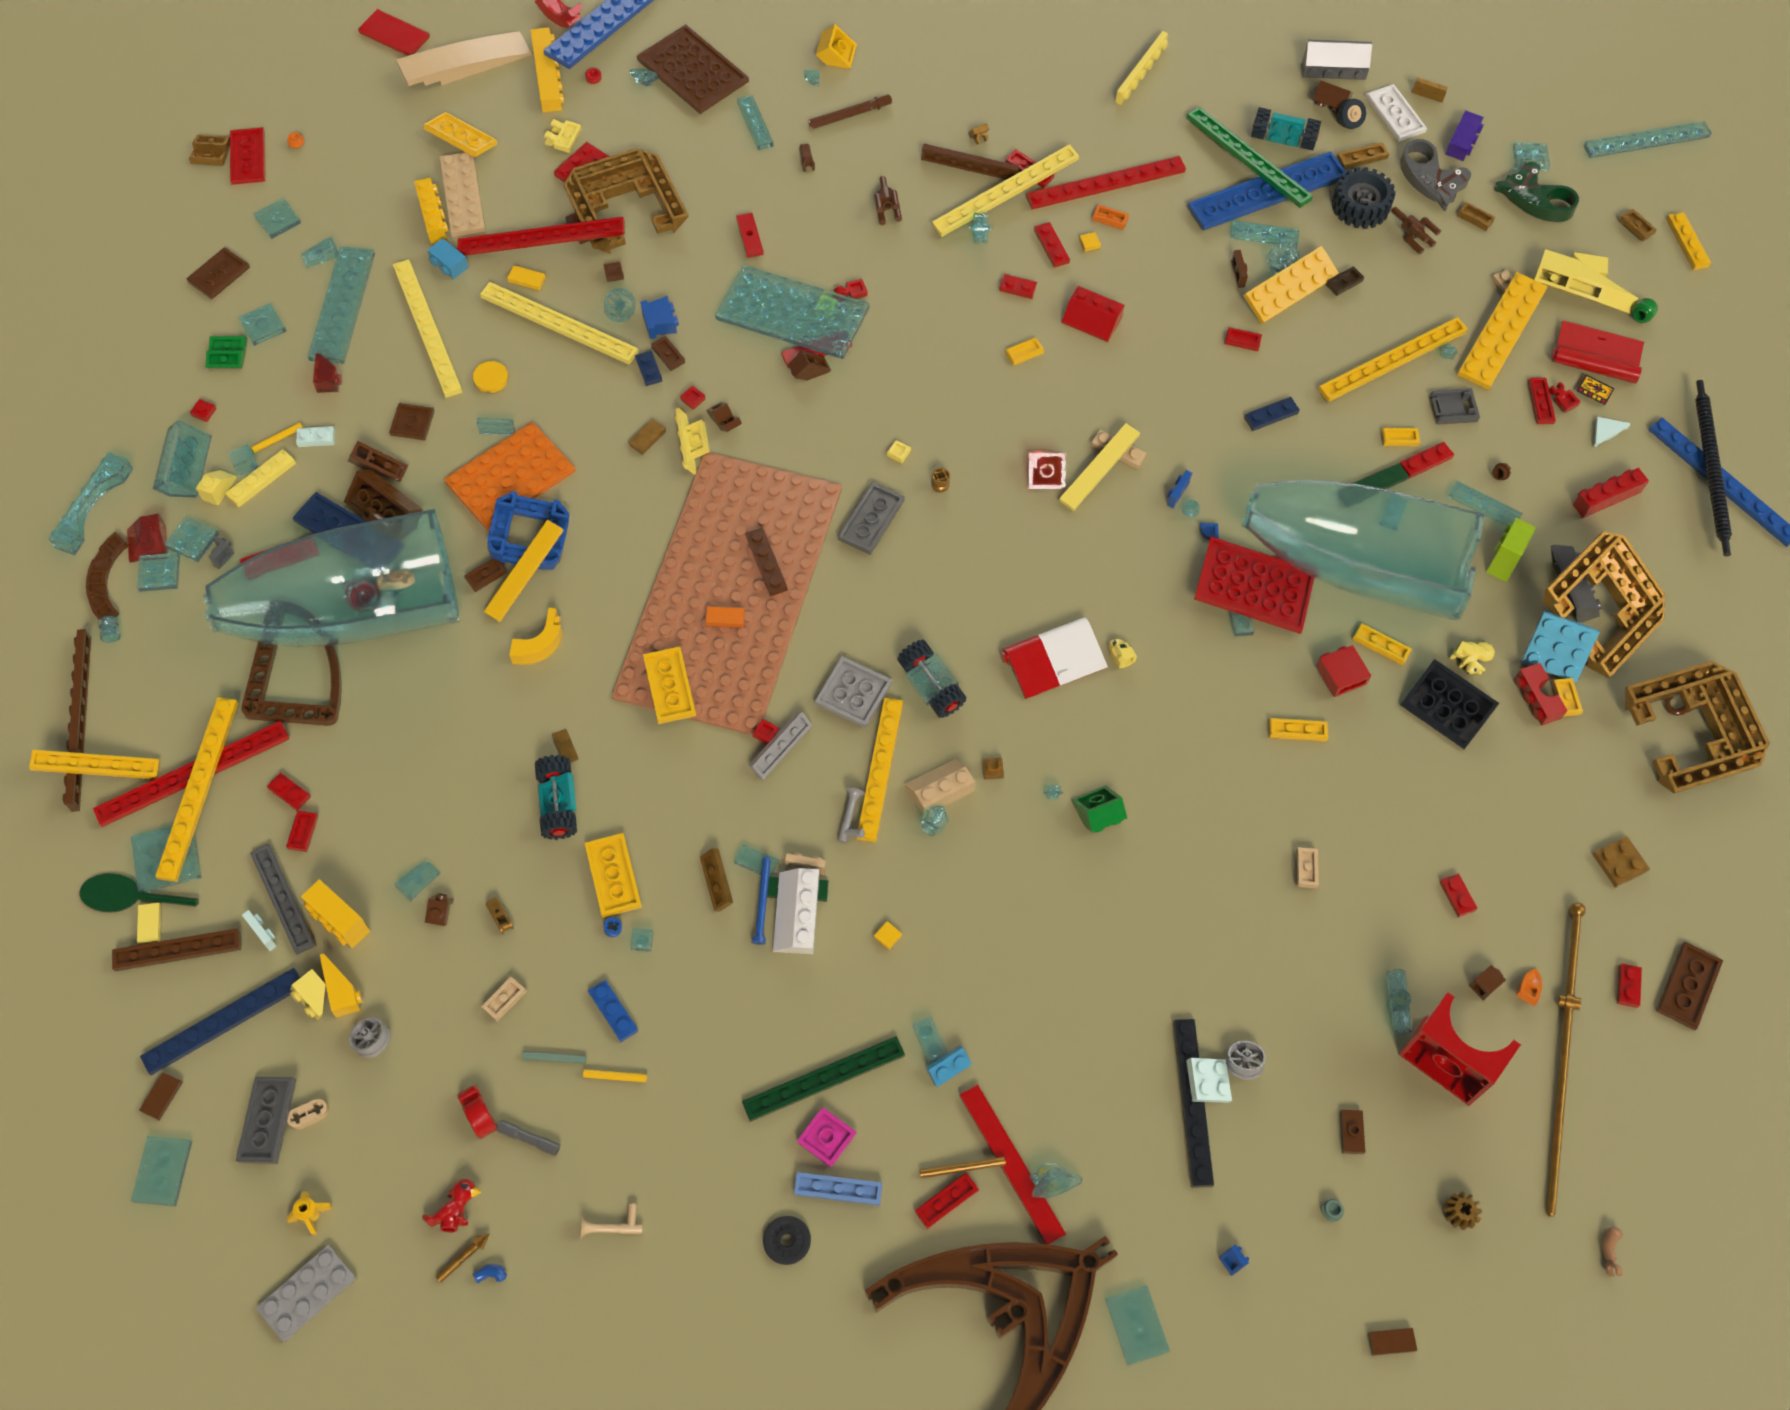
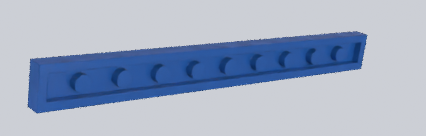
(1733, 488)

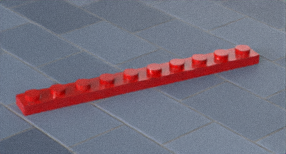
(1105, 182)
(541, 236)
(178, 779)

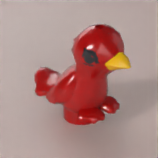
(452, 1212)

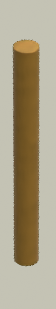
(962, 1167)

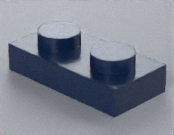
(648, 368)

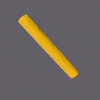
(277, 437)
(611, 1075)

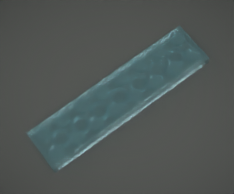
(342, 304)

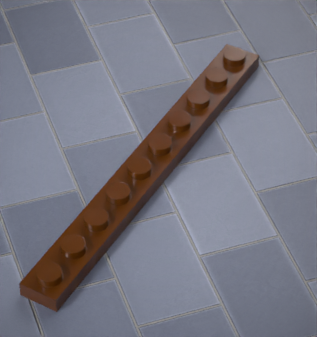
(77, 711)

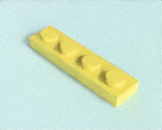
(260, 478)

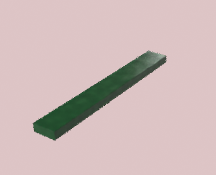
(823, 1078)

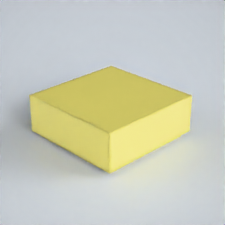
(898, 451)

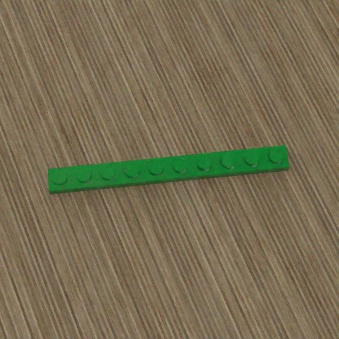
(1250, 157)

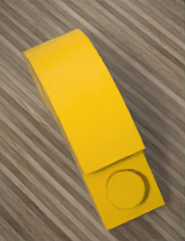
(540, 647)

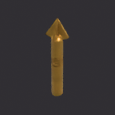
(478, 1243)

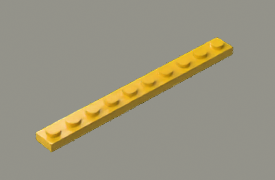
(1392, 359)
(196, 790)

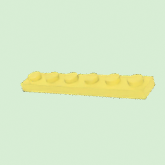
(1140, 70)

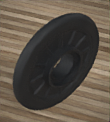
(786, 1254)

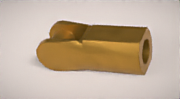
(498, 914)

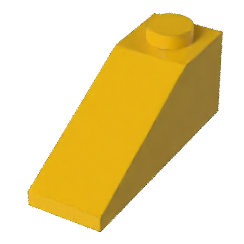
(341, 993)

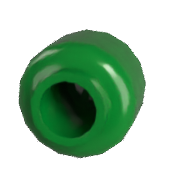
(1644, 310)

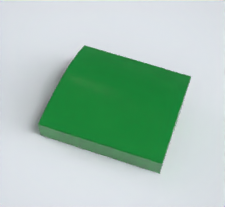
(226, 352)

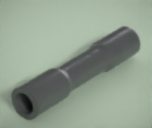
(517, 1133)

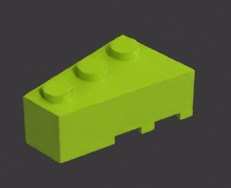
(1510, 549)

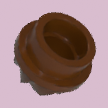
(1501, 471)

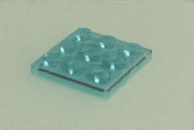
(147, 855)

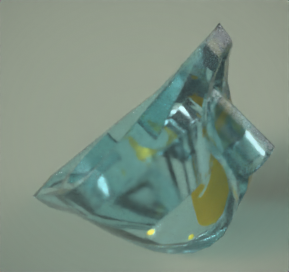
(1053, 1180)

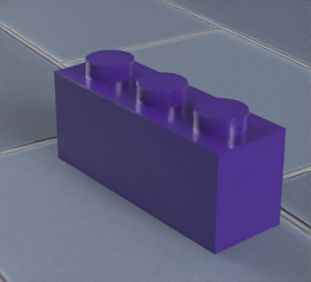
(1465, 136)

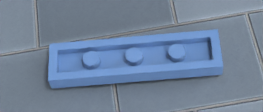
(838, 1189)

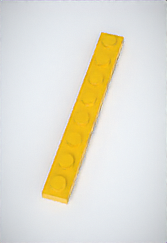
(880, 769)

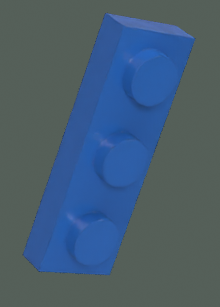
(613, 1011)

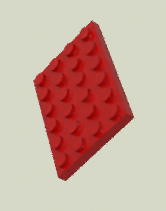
(1254, 585)

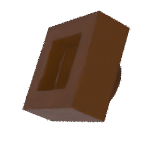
(613, 272)

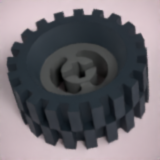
(1370, 191)

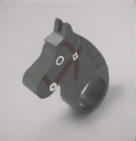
(1429, 178)

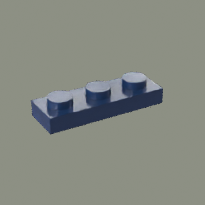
(1271, 413)

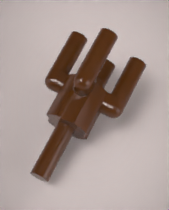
(886, 199)
(1416, 230)

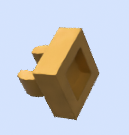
(979, 131)
(993, 768)

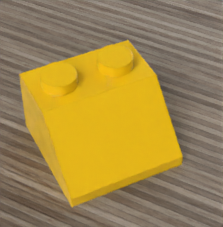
(836, 48)

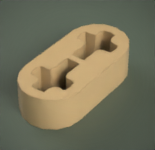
(310, 1118)

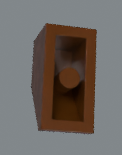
(808, 366)

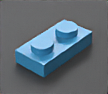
(948, 1066)

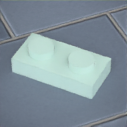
(315, 436)
(265, 935)

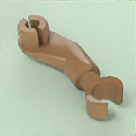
(1608, 1245)

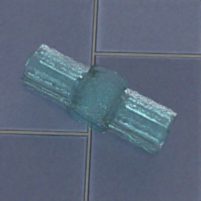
(1399, 1013)

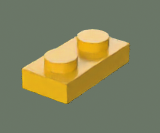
(1567, 691)

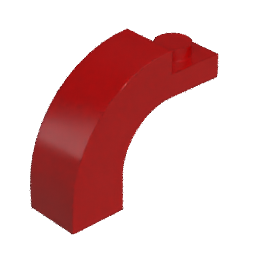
(559, 13)

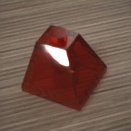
(1045, 469)
(146, 537)

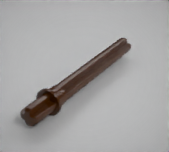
(875, 103)

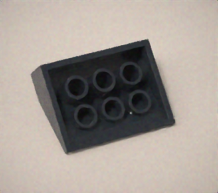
(1449, 704)

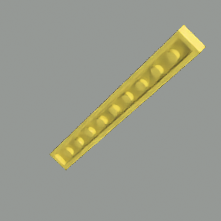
(1005, 190)
(559, 323)
(427, 328)

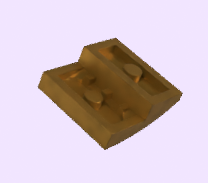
(210, 150)

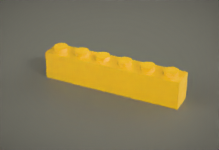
(546, 71)

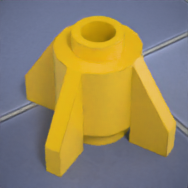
(310, 1215)

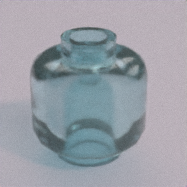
(934, 820)

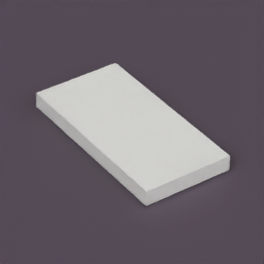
(1396, 112)

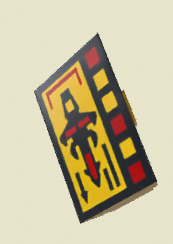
(1595, 389)

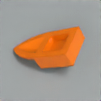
(1530, 987)

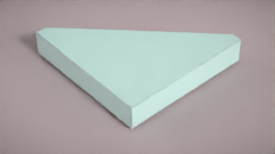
(1607, 429)

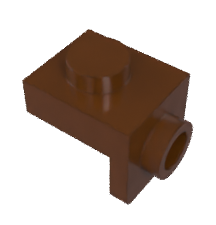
(438, 909)

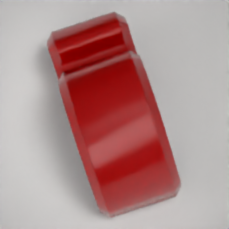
(477, 1112)

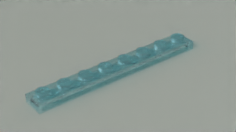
(1647, 139)

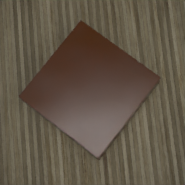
(411, 421)

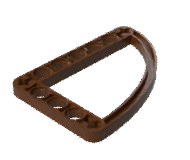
(281, 707)

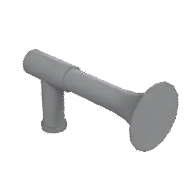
(845, 831)

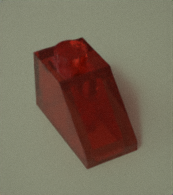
(325, 375)

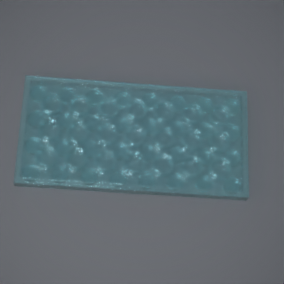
(793, 311)

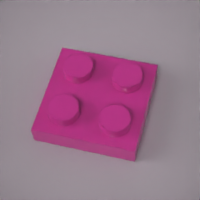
(826, 1137)

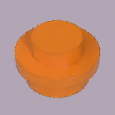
(295, 140)

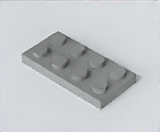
(306, 1293)

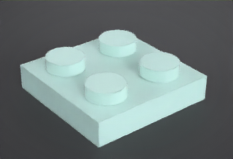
(1209, 1080)

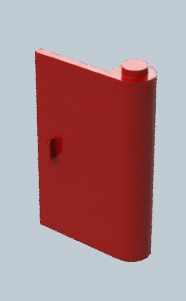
(1598, 352)

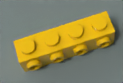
(430, 210)

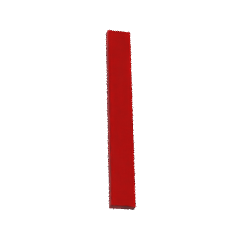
(1015, 1168)

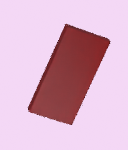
(394, 33)
(247, 156)

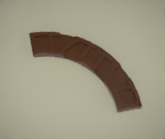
(98, 576)

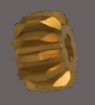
(1466, 1219)

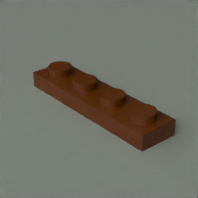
(766, 561)

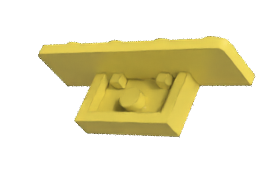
(693, 440)

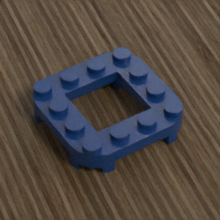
(527, 507)

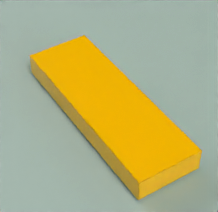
(1382, 644)
(1298, 729)

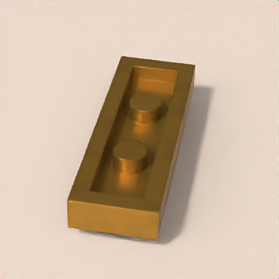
(1362, 155)
(716, 879)

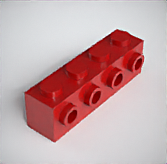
(1610, 492)

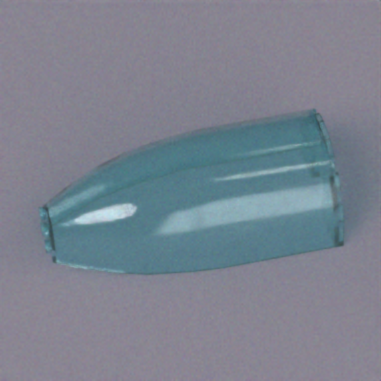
(1371, 541)
(297, 593)

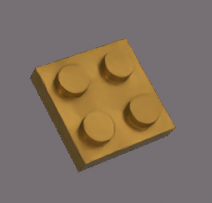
(1621, 861)

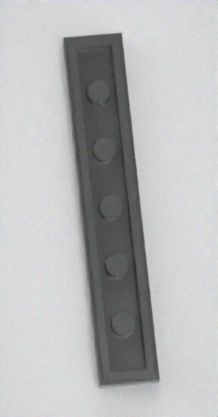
(283, 899)

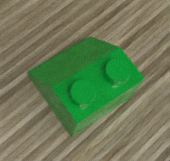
(1100, 809)

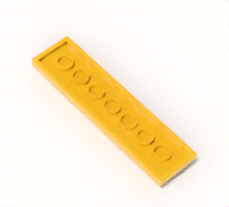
(1502, 331)

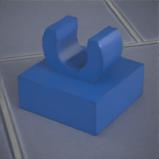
(1234, 1260)

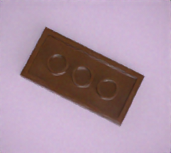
(1689, 986)

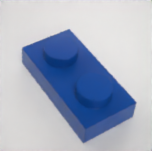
(1181, 484)

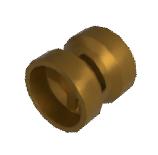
(940, 480)

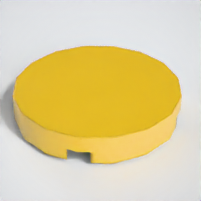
(490, 377)

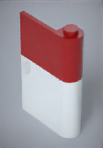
(1054, 657)

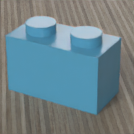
(447, 259)

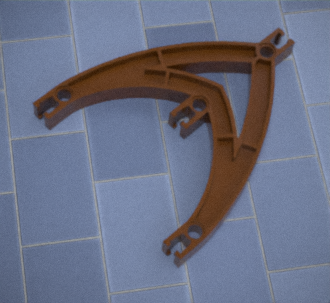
(977, 1270)

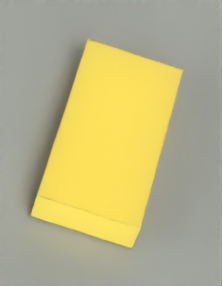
(149, 923)

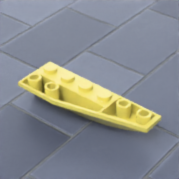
(1580, 280)

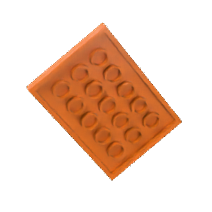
(519, 463)

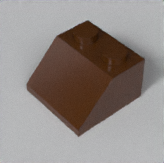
(1331, 95)

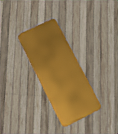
(565, 745)

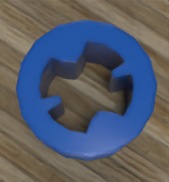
(611, 933)

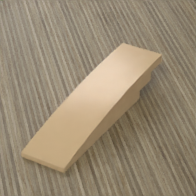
(462, 59)

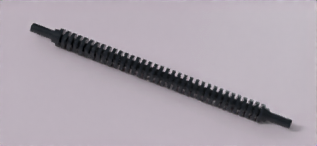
(1713, 468)

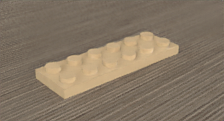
(462, 194)

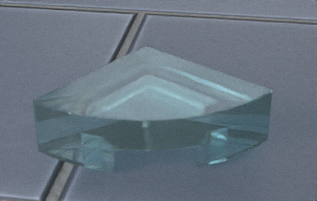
(812, 76)

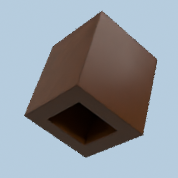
(1487, 982)

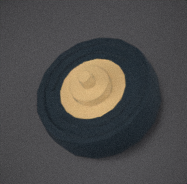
(1352, 113)

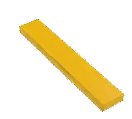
(523, 570)
(94, 764)

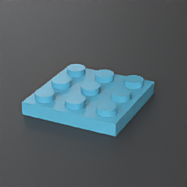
(1560, 645)

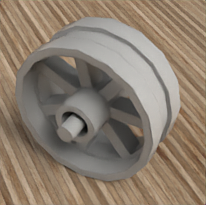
(374, 1040)
(1250, 1052)

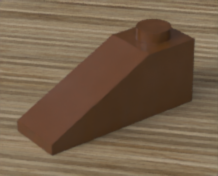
(380, 463)

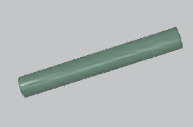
(554, 1057)

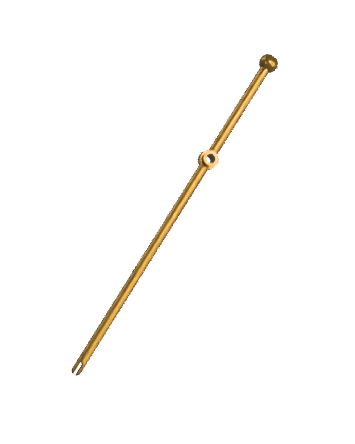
(1569, 1003)

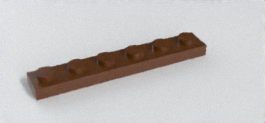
(968, 162)
(176, 949)

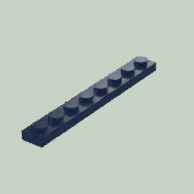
(219, 1022)

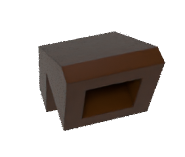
(723, 417)

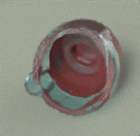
(361, 595)

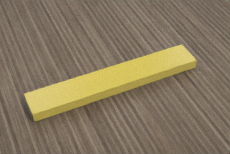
(1099, 467)

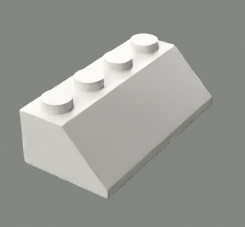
(796, 911)

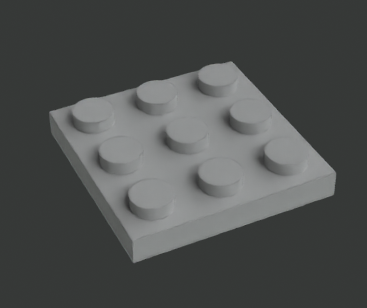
(853, 692)

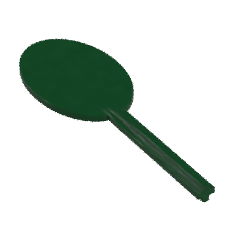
(118, 892)

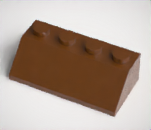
(373, 491)

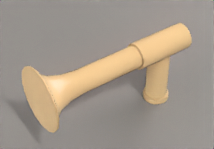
(629, 1228)

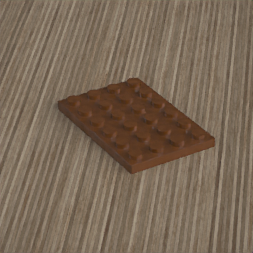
(693, 69)

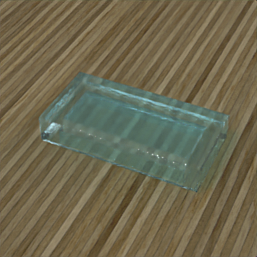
(495, 426)
(752, 860)

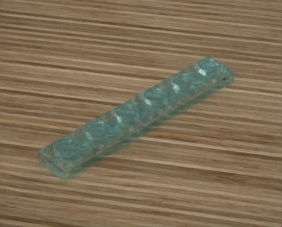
(388, 602)

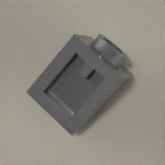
(221, 553)

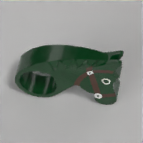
(1535, 198)

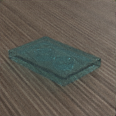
(161, 1171)
(1137, 1325)

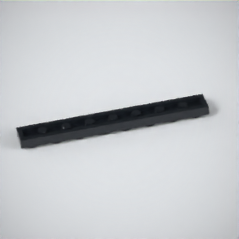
(1193, 1112)

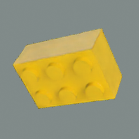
(334, 914)

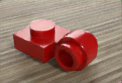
(854, 289)

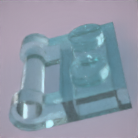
(1531, 151)

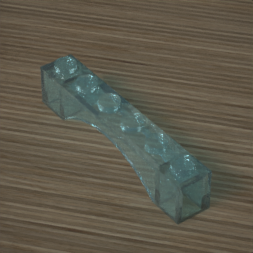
(109, 474)

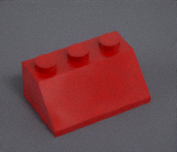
(1093, 313)

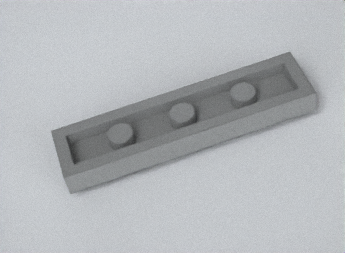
(780, 745)

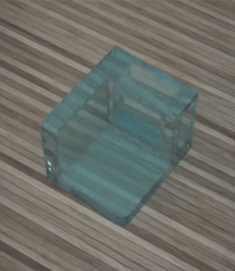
(242, 460)

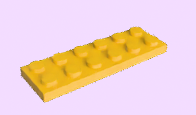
(1291, 285)

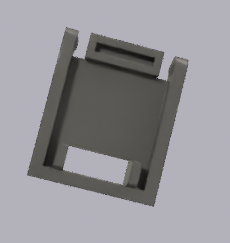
(1450, 408)

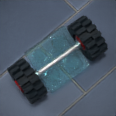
(931, 678)

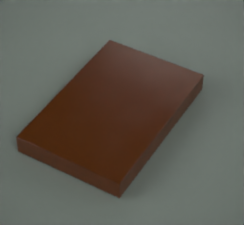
(218, 273)

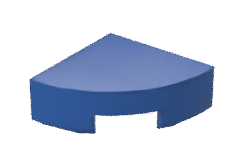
(1209, 530)

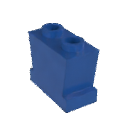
(659, 317)

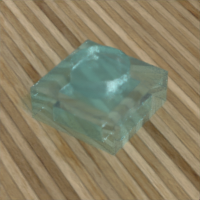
(642, 939)

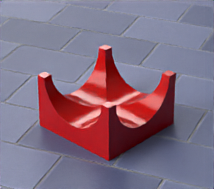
(1450, 1061)

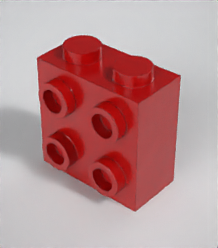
(1343, 670)

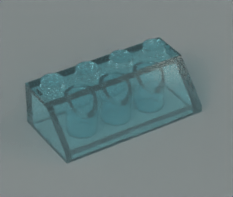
(182, 461)

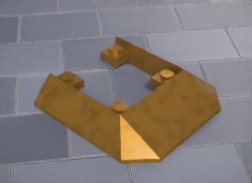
(619, 174)
(1630, 584)
(1719, 693)

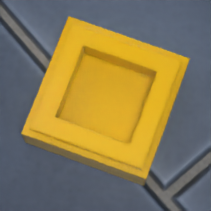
(1090, 241)
(888, 935)

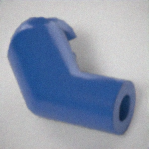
(490, 1270)

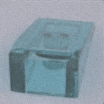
(320, 253)
(417, 880)

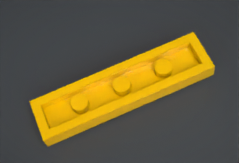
(1688, 241)

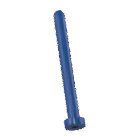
(758, 939)

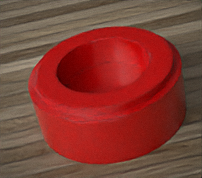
(593, 75)

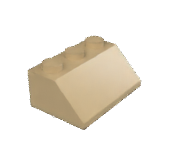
(941, 786)

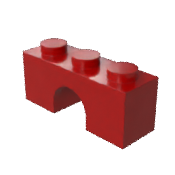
(1544, 708)

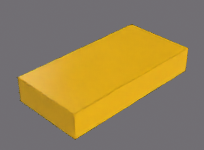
(526, 277)
(1024, 351)
(1400, 437)

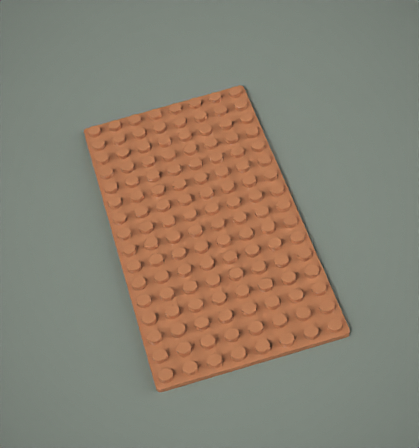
(713, 566)

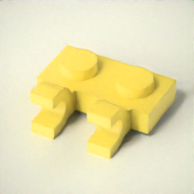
(566, 136)

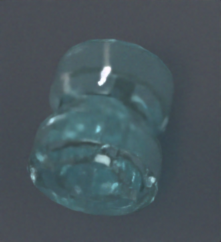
(108, 627)

